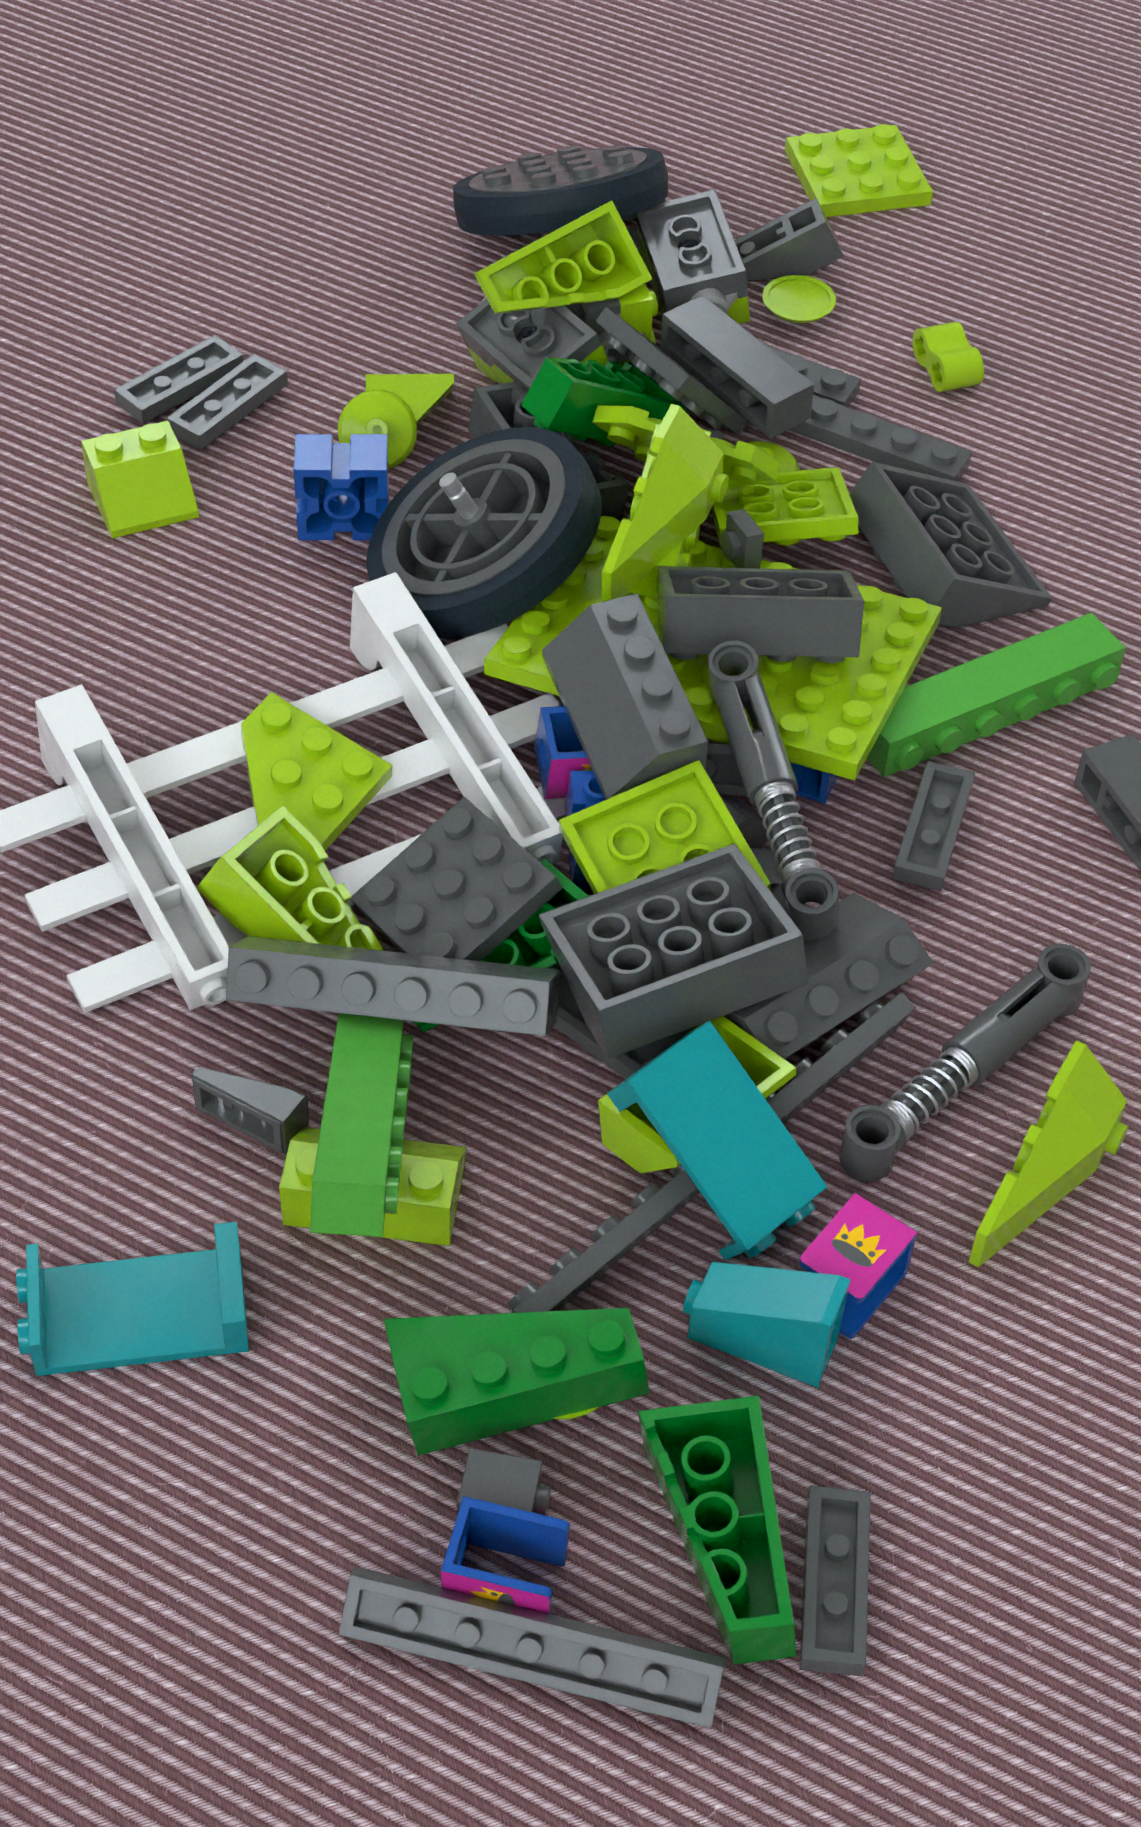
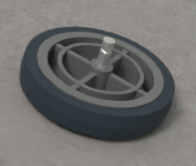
(558, 188)
(488, 529)

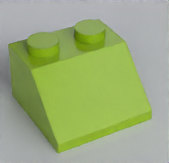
(139, 479)

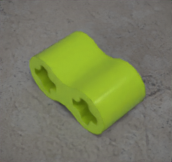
(948, 356)

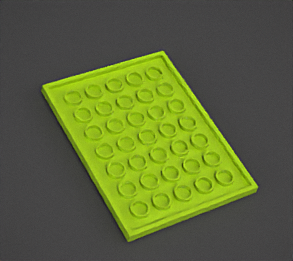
(821, 708)

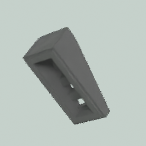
(251, 1106)

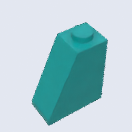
(769, 1316)

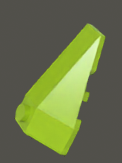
(572, 265)
(668, 503)
(282, 889)
(1057, 1153)

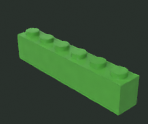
(997, 692)
(362, 1127)

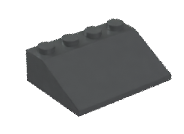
(944, 546)
(675, 950)

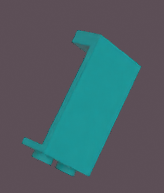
(725, 1138)
(133, 1308)

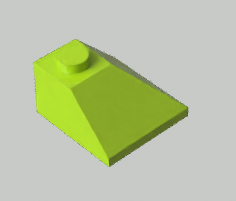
(419, 391)

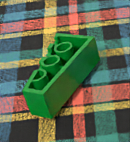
(569, 392)
(510, 1370)
(724, 1506)

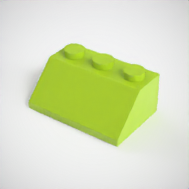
(635, 1138)
(426, 1192)

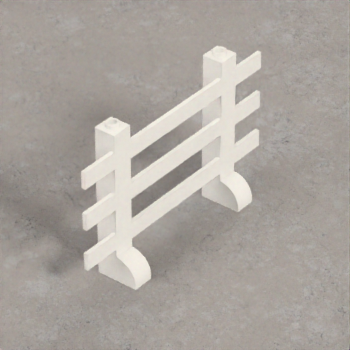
(156, 870)

